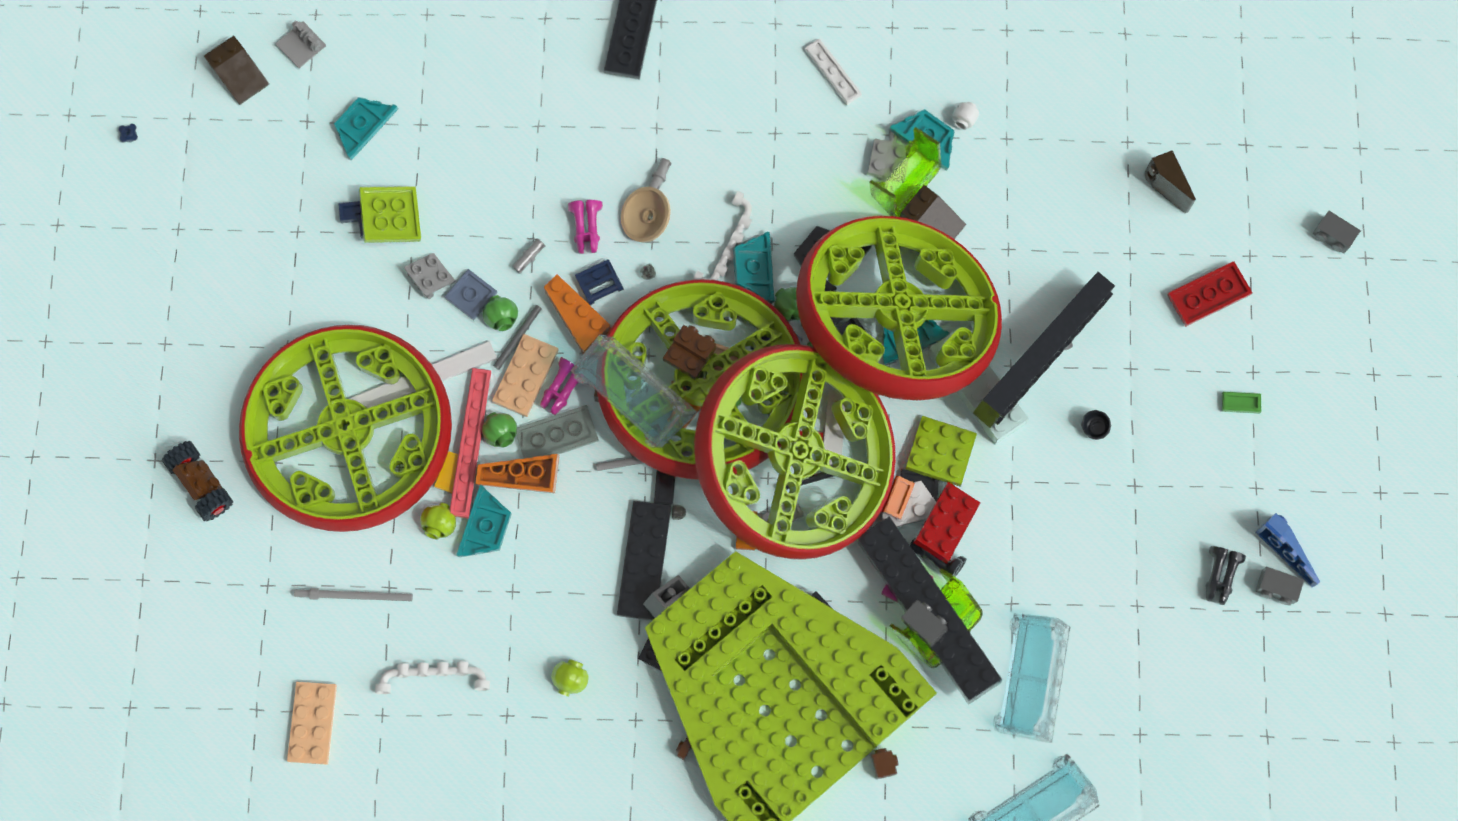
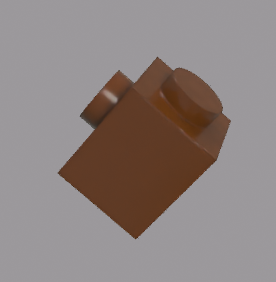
(884, 763)

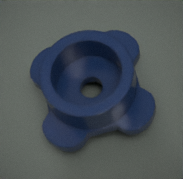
(132, 136)

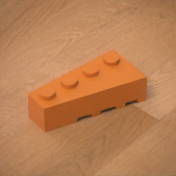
(577, 315)
(526, 474)

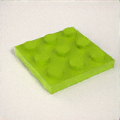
(389, 214)
(941, 451)

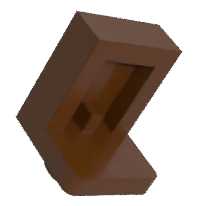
(683, 749)

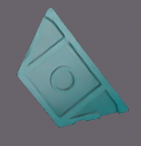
(361, 123)
(931, 126)
(754, 266)
(928, 333)
(485, 525)

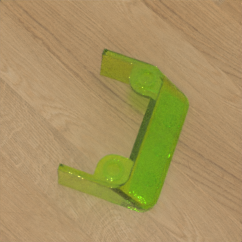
(914, 171)
(962, 603)

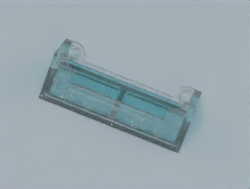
(633, 390)
(1034, 677)
(1056, 796)

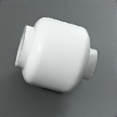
(965, 115)

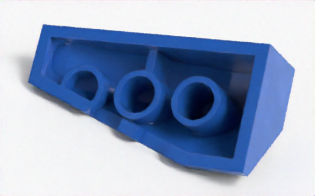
(1284, 542)

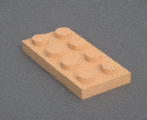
(525, 375)
(312, 723)

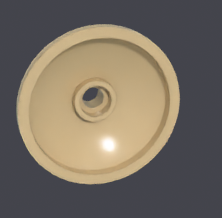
(638, 211)

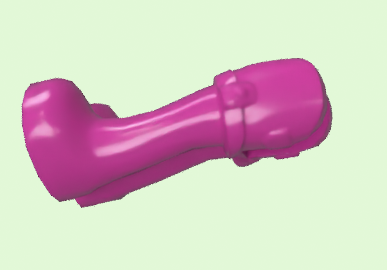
(591, 236)
(551, 393)

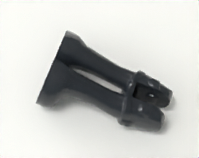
(1234, 559)
(953, 566)

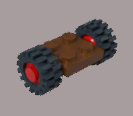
(198, 480)

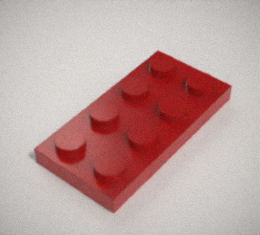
(1209, 293)
(947, 522)

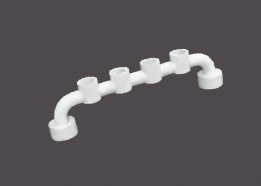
(736, 238)
(423, 670)

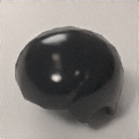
(1096, 424)

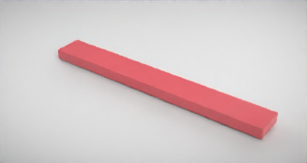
(470, 443)

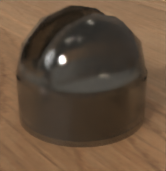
(648, 272)
(678, 512)

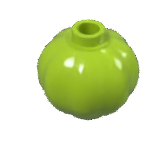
(438, 521)
(569, 677)

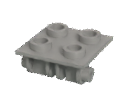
(300, 44)
(429, 275)

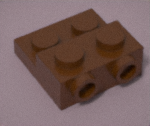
(690, 351)

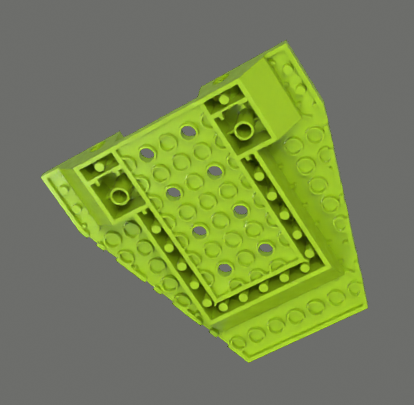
(842, 669)

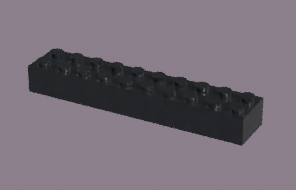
(1044, 350)
(911, 582)

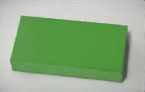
(1241, 402)

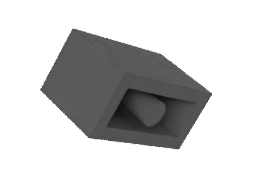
(1336, 232)
(1279, 585)
(666, 596)
(924, 623)

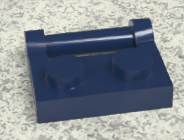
(597, 276)

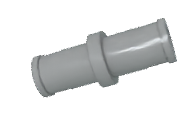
(659, 175)
(528, 255)

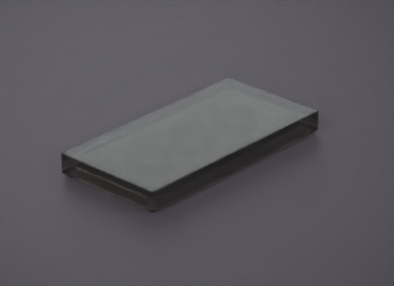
(557, 433)

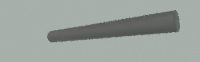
(517, 337)

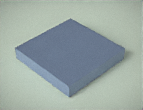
(470, 294)

